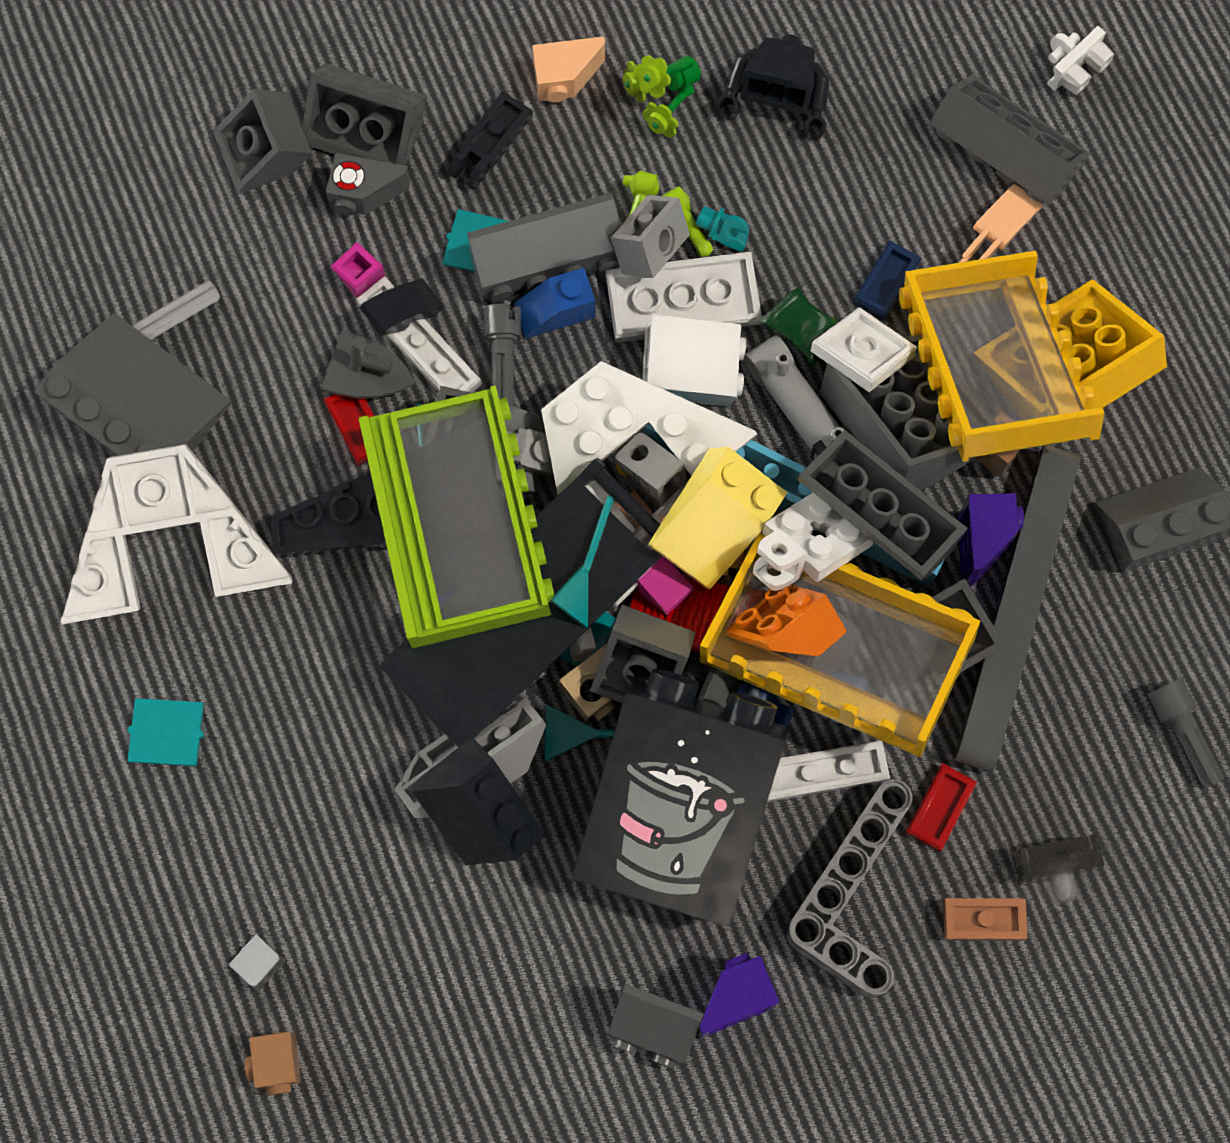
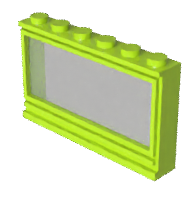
(456, 517)

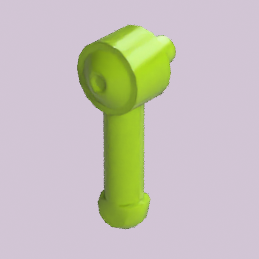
(641, 185)
(698, 239)

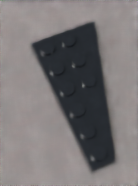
(331, 521)

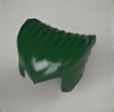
(798, 322)

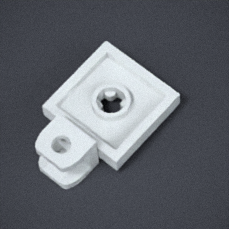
(793, 549)

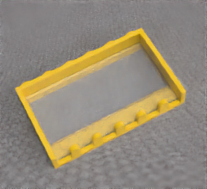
(998, 356)
(879, 677)

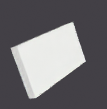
(697, 288)

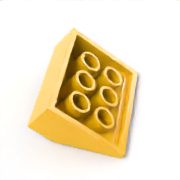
(1112, 342)

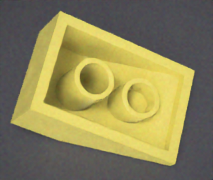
(716, 515)

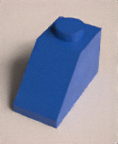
(557, 304)

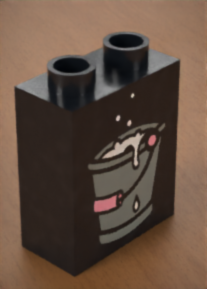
(682, 797)

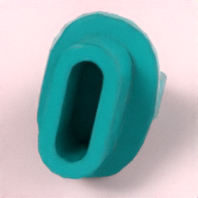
(724, 228)

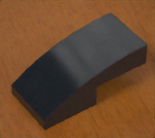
(399, 306)

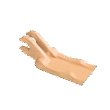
(1003, 221)

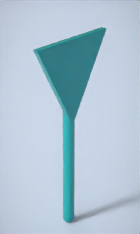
(574, 594)
(566, 733)

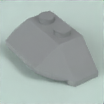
(508, 739)

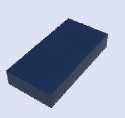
(882, 285)

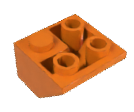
(790, 622)

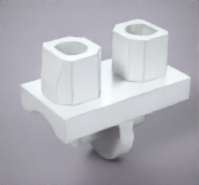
(1069, 70)

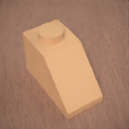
(566, 66)

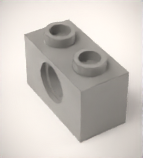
(650, 236)

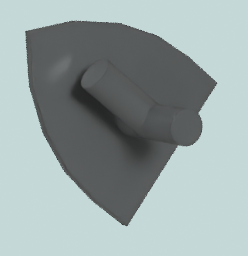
(364, 369)

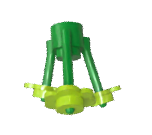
(653, 77)

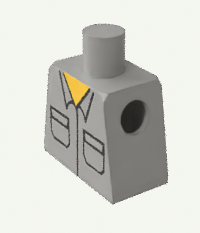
(649, 470)

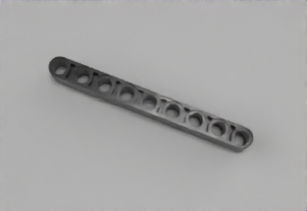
(1018, 608)

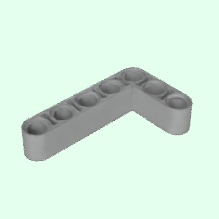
(844, 886)

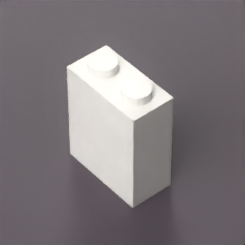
(694, 359)

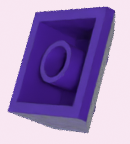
(991, 527)
(738, 995)

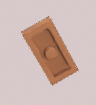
(985, 919)

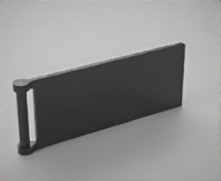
(478, 675)

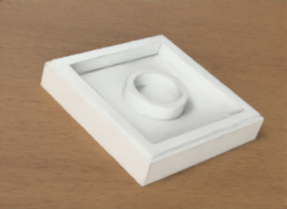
(863, 349)

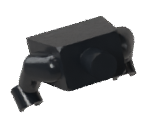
(780, 76)

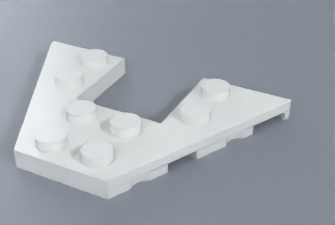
(613, 406)
(155, 493)

